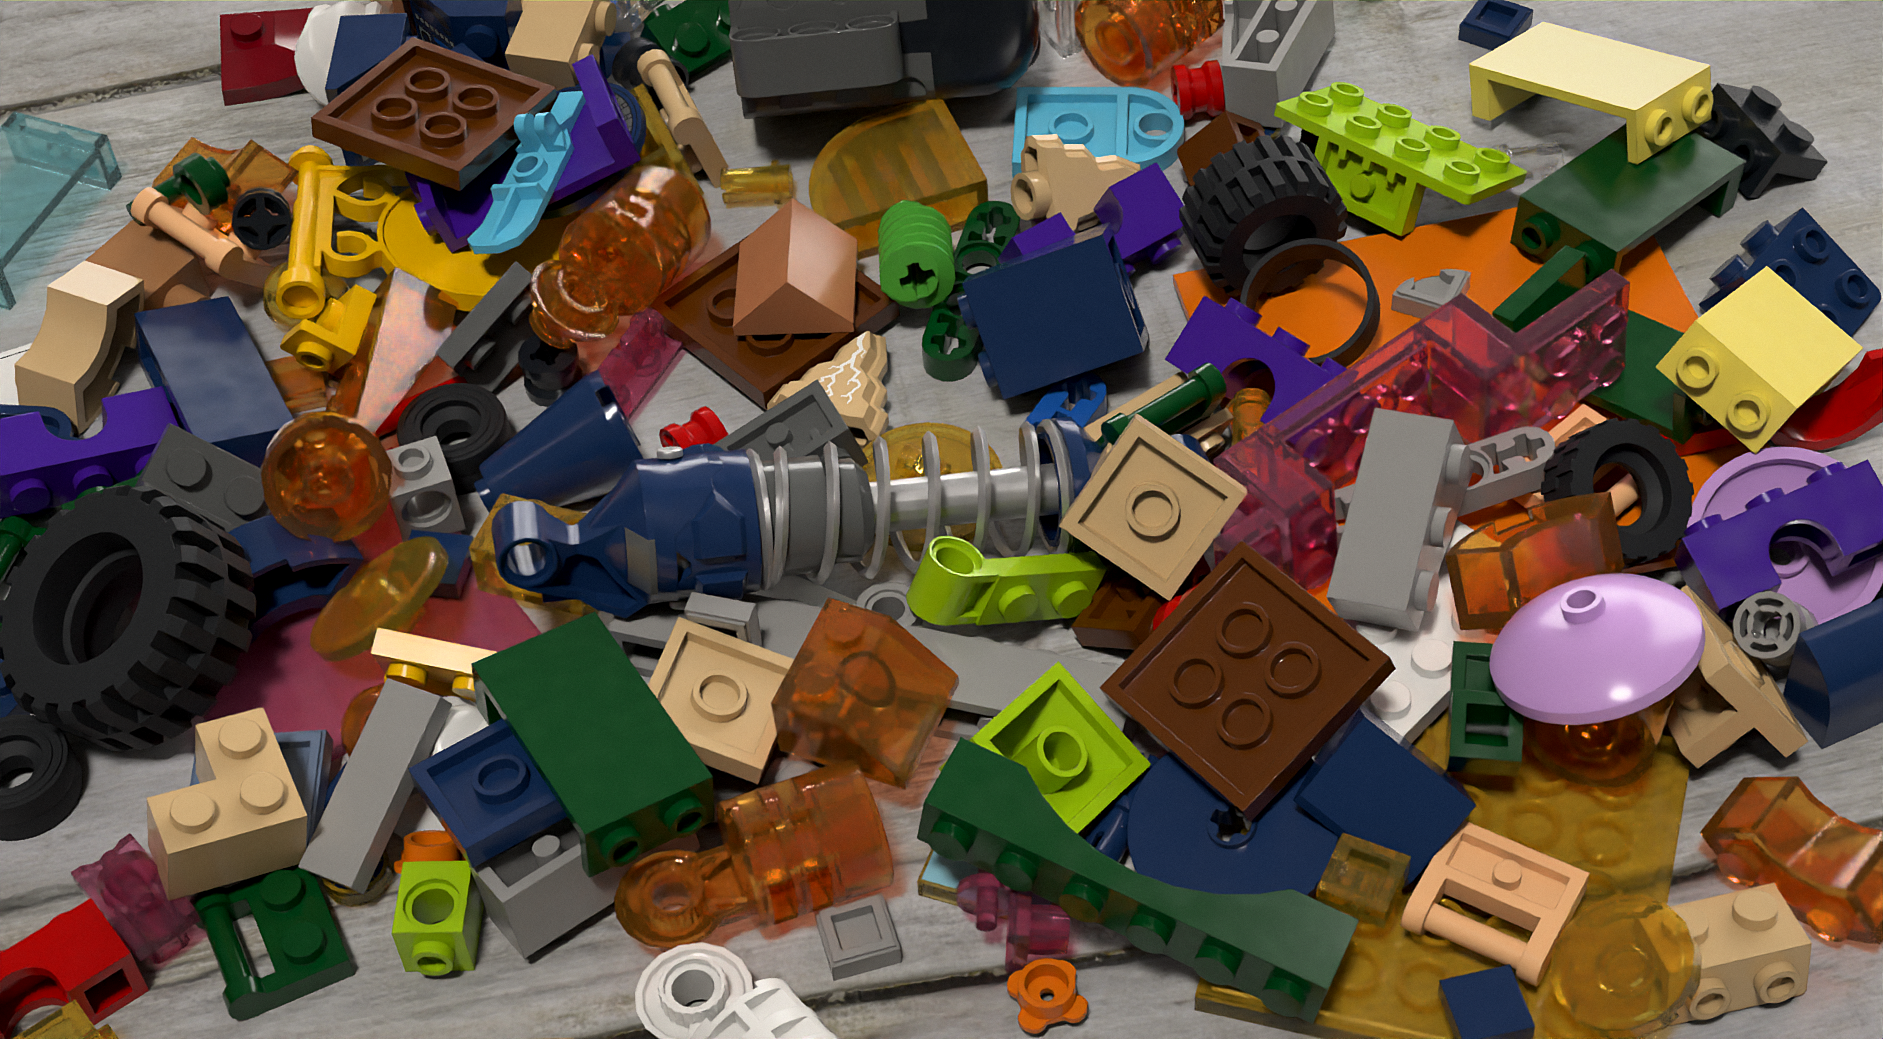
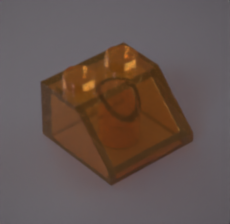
(862, 694)

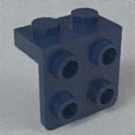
(1806, 261)

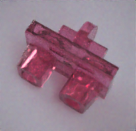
(135, 902)
(1029, 927)

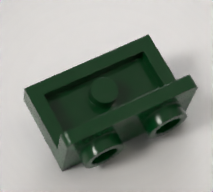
(691, 32)

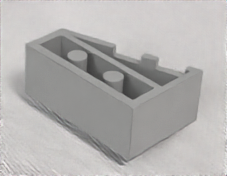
(1271, 52)
(1400, 519)
(542, 890)

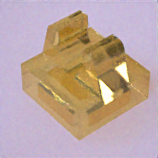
(1363, 879)

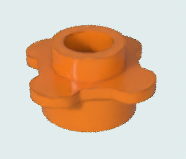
(428, 846)
(1041, 978)

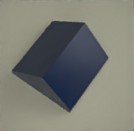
(1383, 791)

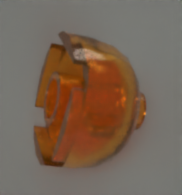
(326, 476)

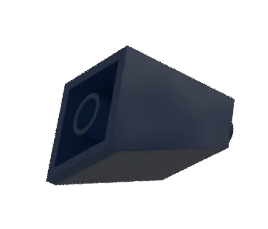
(1054, 312)

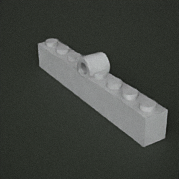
(987, 670)

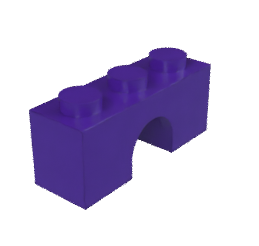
(1141, 214)
(1243, 351)
(50, 471)
(1833, 514)

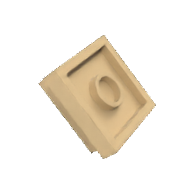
(1152, 506)
(721, 696)
(1728, 698)

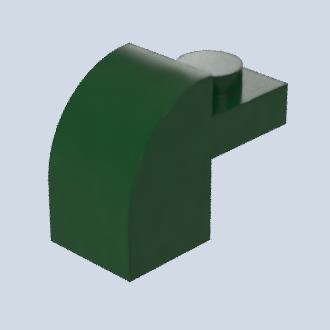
(1480, 728)

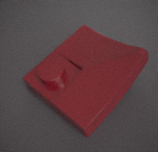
(260, 54)

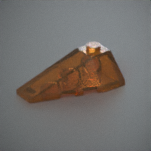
(395, 348)

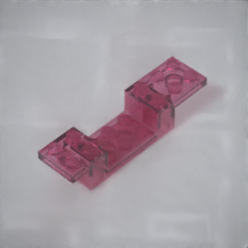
(1445, 366)

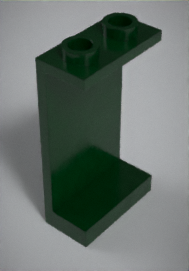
(1614, 205)
(1641, 388)
(597, 741)

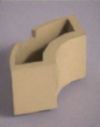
(80, 342)

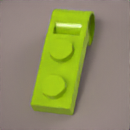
(964, 588)

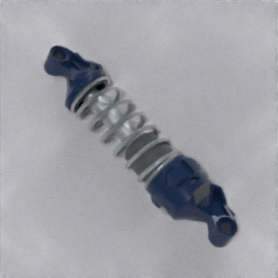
(742, 522)

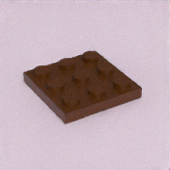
(432, 113)
(702, 315)
(1247, 679)

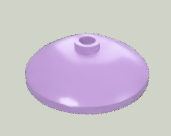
(1807, 576)
(1597, 649)

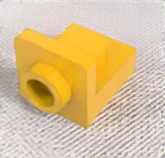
(334, 335)

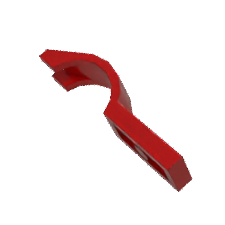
(1821, 421)

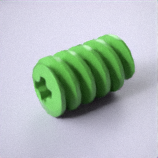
(915, 255)

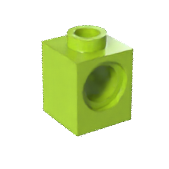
(435, 893)

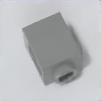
(423, 489)

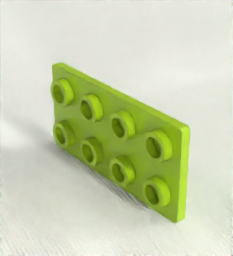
(1387, 158)

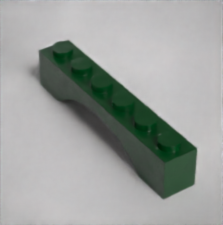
(1262, 944)

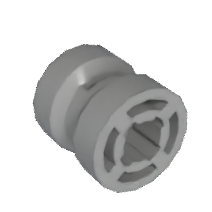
(1781, 633)

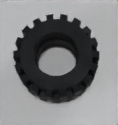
(1256, 202)

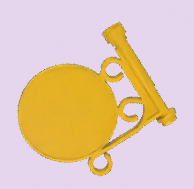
(399, 242)

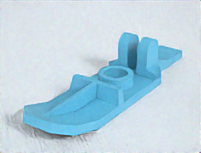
(532, 177)

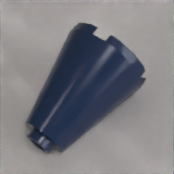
(566, 452)

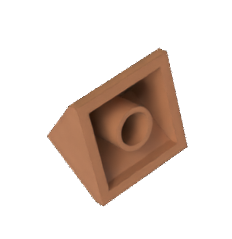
(796, 276)

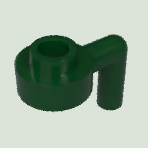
(198, 180)

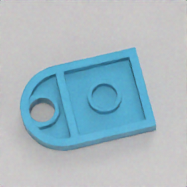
(1102, 120)

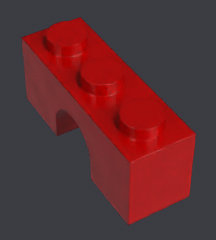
(67, 961)

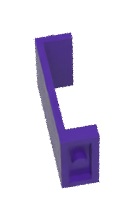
(600, 146)

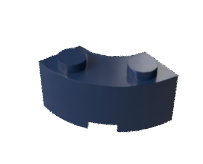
(292, 571)

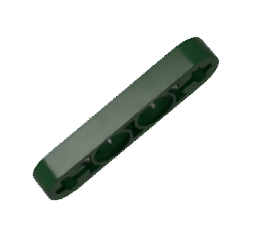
(942, 323)

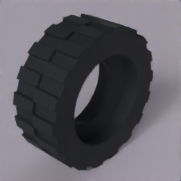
(1650, 462)

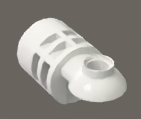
(732, 1006)

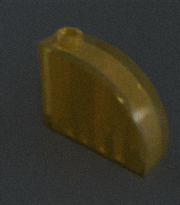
(891, 158)

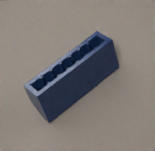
(212, 375)
(1839, 675)

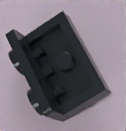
(1758, 132)

